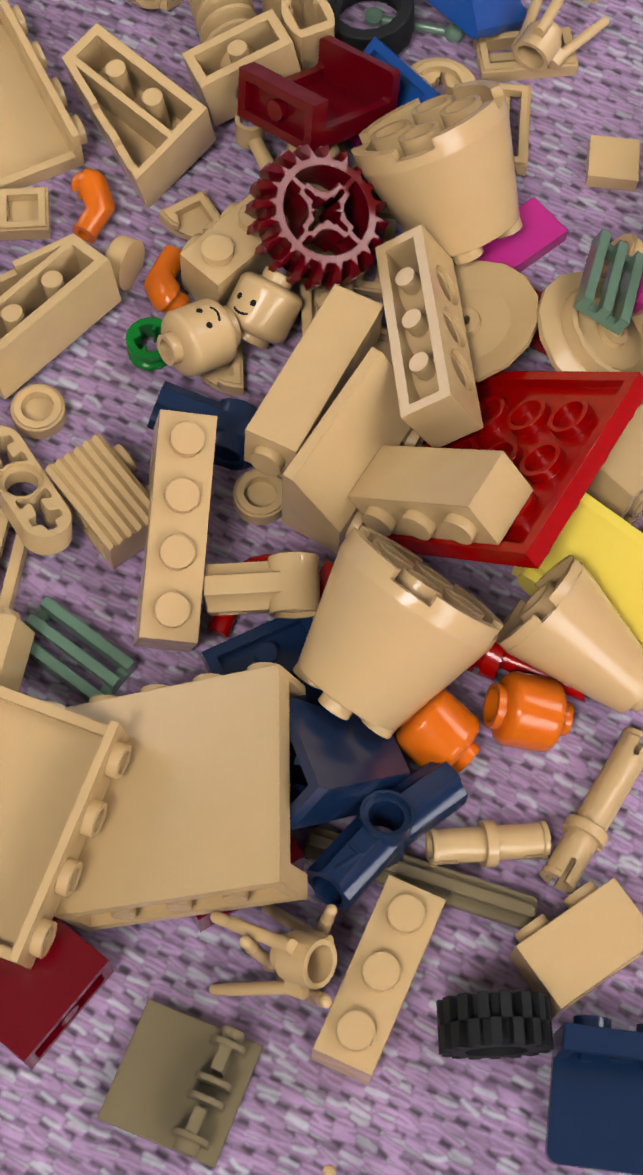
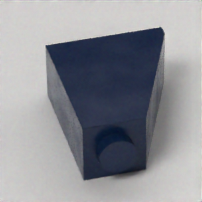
(336, 764)

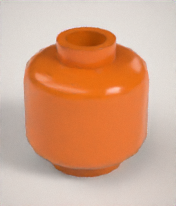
(527, 711)
(440, 733)

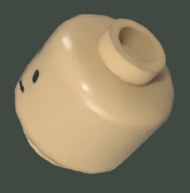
(264, 307)
(199, 337)

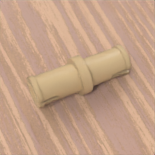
(487, 843)

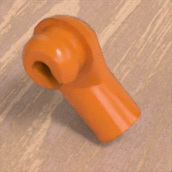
(98, 202)
(161, 281)

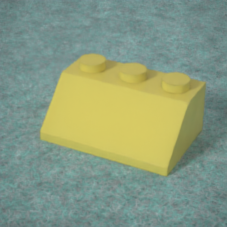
(610, 553)

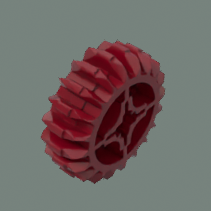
(348, 239)

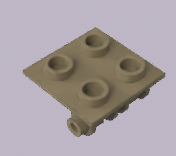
(181, 1082)

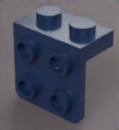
(596, 1097)

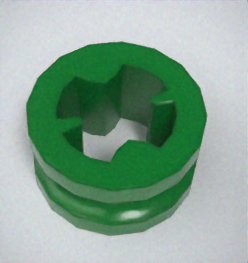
(142, 358)

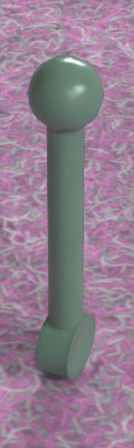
(375, 17)

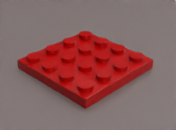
(558, 437)

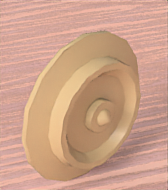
(497, 314)
(578, 341)

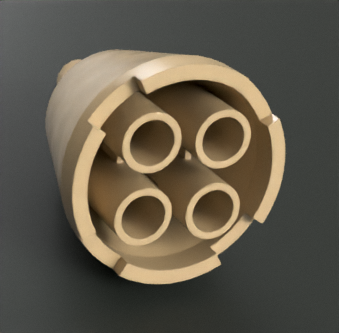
(447, 167)
(390, 633)

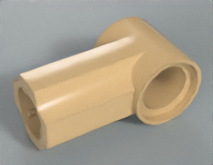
(282, 586)

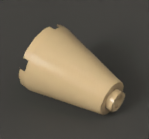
(577, 638)

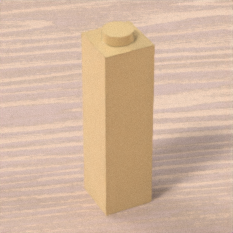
(312, 378)

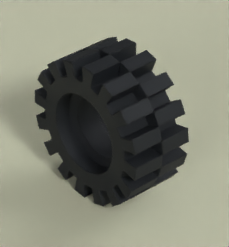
(494, 1025)

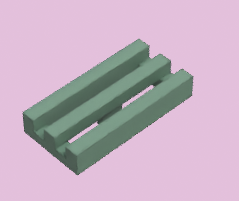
(619, 260)
(112, 681)

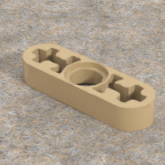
(22, 510)

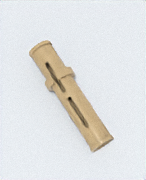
(587, 828)

